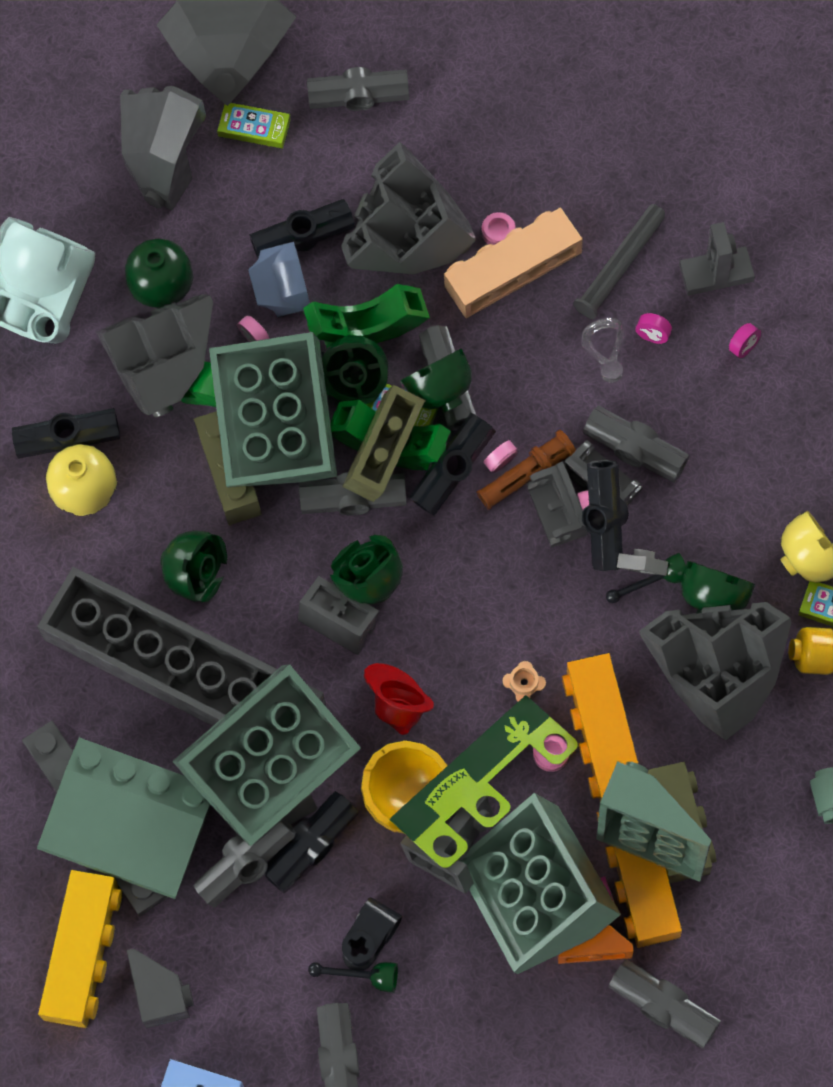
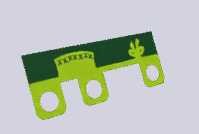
(468, 777)

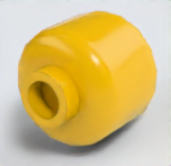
(812, 650)

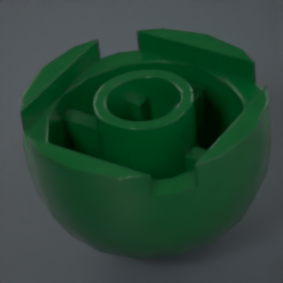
(158, 273)
(355, 369)
(441, 382)
(192, 565)
(368, 570)
(713, 588)

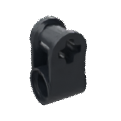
(371, 928)

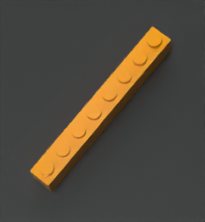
(608, 740)

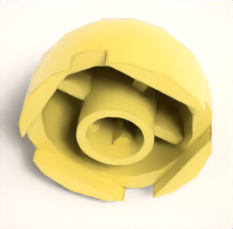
(81, 479)
(807, 549)

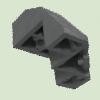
(225, 39)
(155, 140)
(406, 220)
(160, 353)
(720, 660)

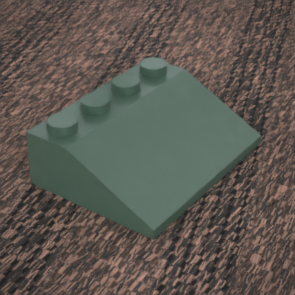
(273, 411)
(267, 754)
(125, 818)
(650, 823)
(537, 885)

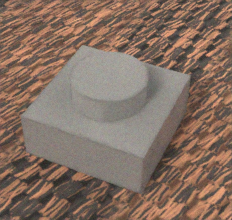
(642, 562)

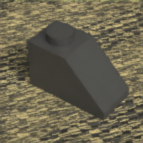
(158, 991)

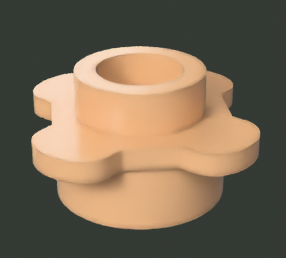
(524, 671)

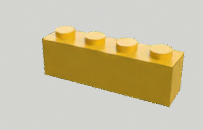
(79, 949)

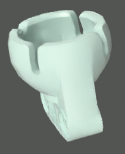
(40, 280)

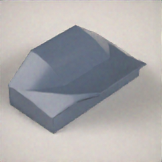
(279, 280)

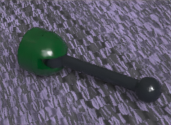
(674, 575)
(382, 976)

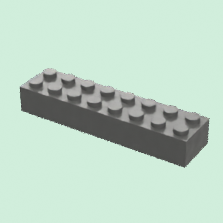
(151, 648)

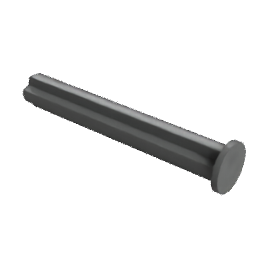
(619, 262)

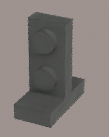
(720, 267)
(468, 828)

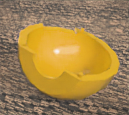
(396, 777)

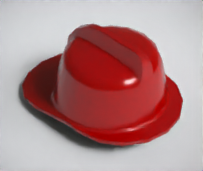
(397, 697)

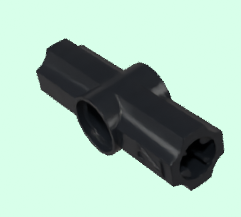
(321, 222)
(43, 436)
(466, 446)
(604, 514)
(312, 841)

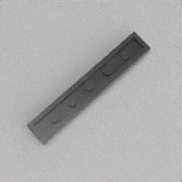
(52, 757)

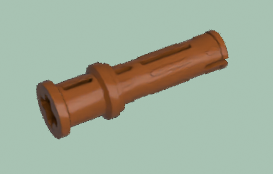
(540, 458)

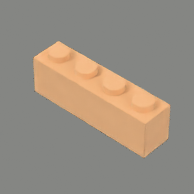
(512, 262)

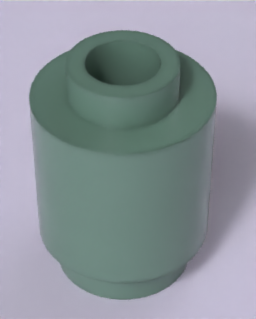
(823, 793)

